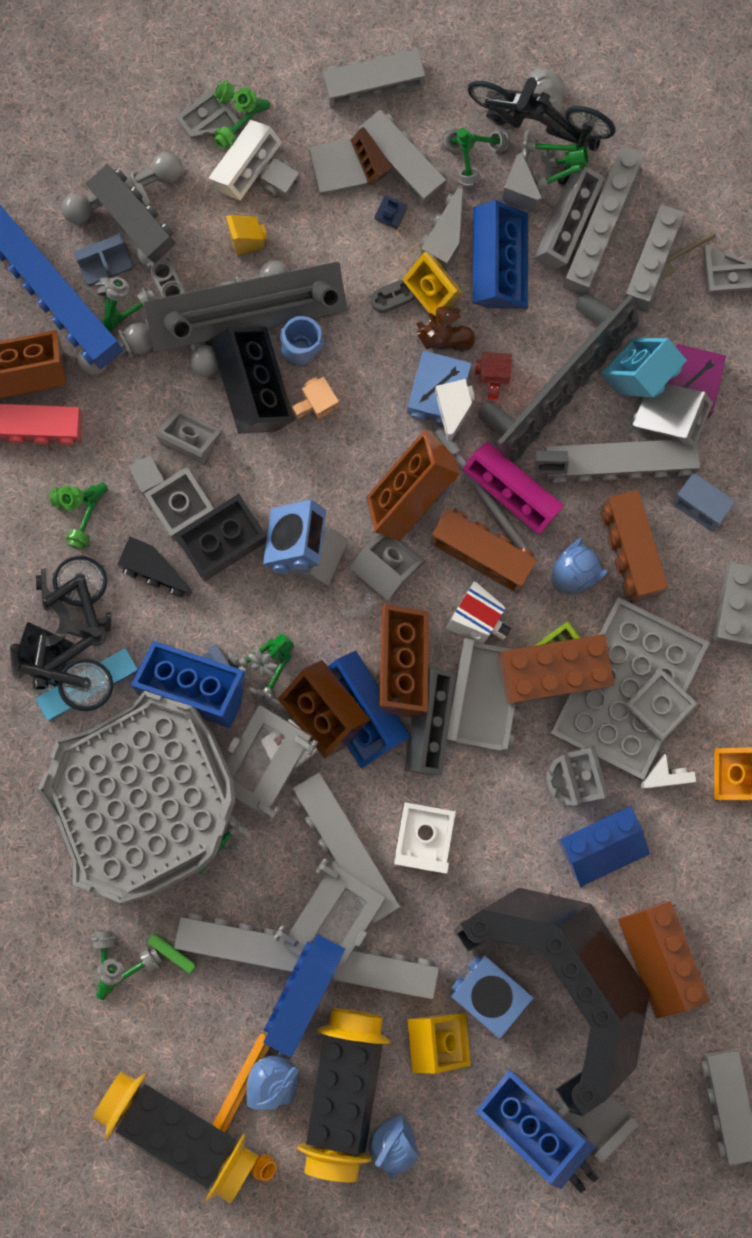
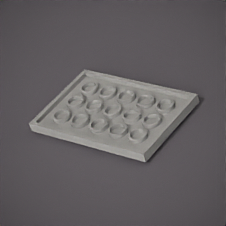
(637, 650)

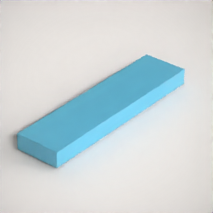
(120, 667)

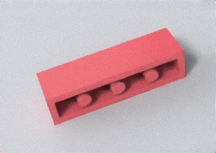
(40, 424)

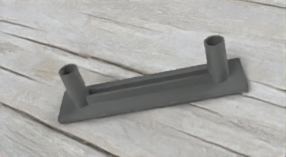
(248, 303)
(575, 373)

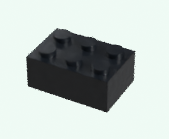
(221, 537)

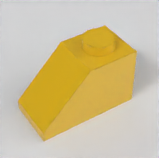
(246, 233)

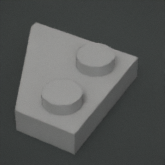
(206, 116)
(726, 272)

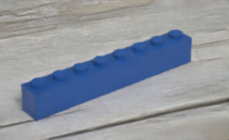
(55, 295)

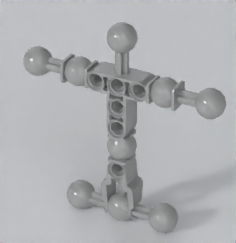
(136, 338)

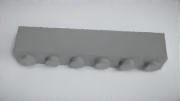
(603, 221)
(626, 460)
(341, 838)

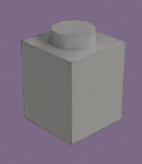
(145, 473)

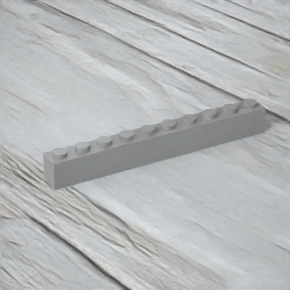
(261, 949)

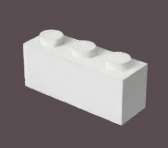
(245, 159)

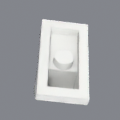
(660, 776)

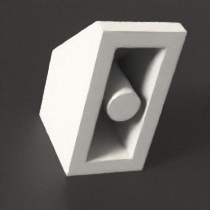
(454, 404)

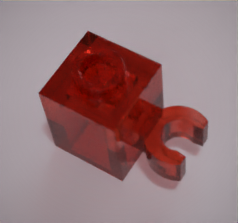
(495, 370)

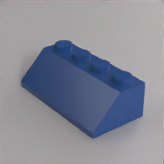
(500, 256)
(192, 680)
(383, 730)

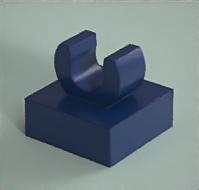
(390, 211)

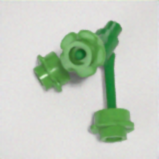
(245, 101)
(72, 498)

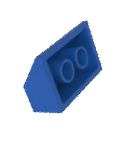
(604, 846)

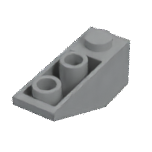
(445, 236)

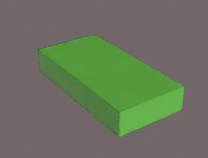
(173, 954)

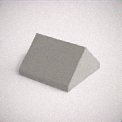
(521, 187)
(188, 436)

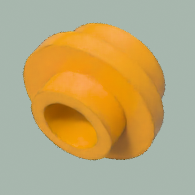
(264, 1168)

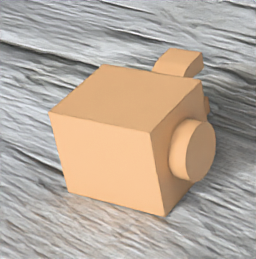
(318, 399)

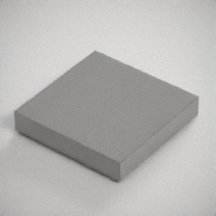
(337, 167)
(661, 704)

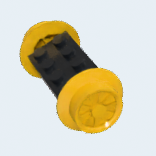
(344, 1095)
(175, 1136)

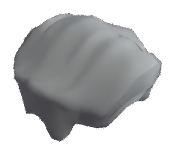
(551, 84)

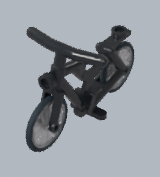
(514, 106)
(85, 682)

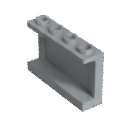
(479, 700)

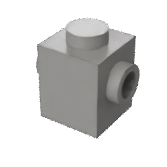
(279, 179)

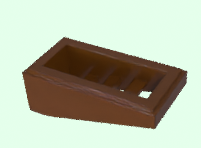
(370, 157)

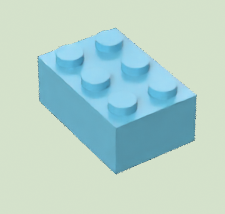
(644, 367)

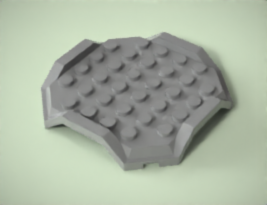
(140, 798)

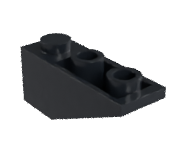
(144, 560)

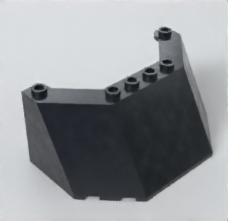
(590, 970)

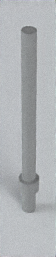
(487, 498)

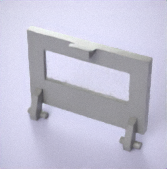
(265, 759)
(336, 911)

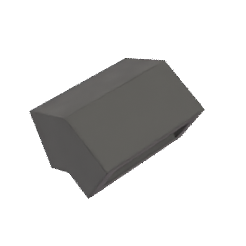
(551, 457)

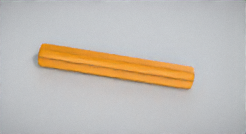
(238, 1089)

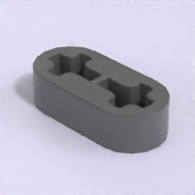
(395, 301)

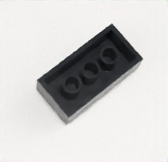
(252, 379)

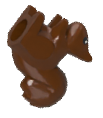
(441, 333)

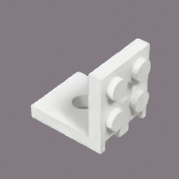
(420, 853)

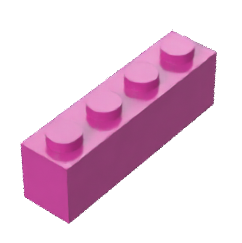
(513, 487)

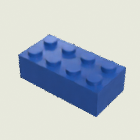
(302, 994)
(535, 1129)

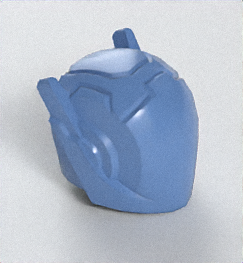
(296, 338)
(577, 569)
(271, 1083)
(393, 1146)

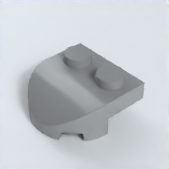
(577, 777)

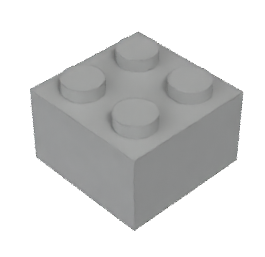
(178, 501)

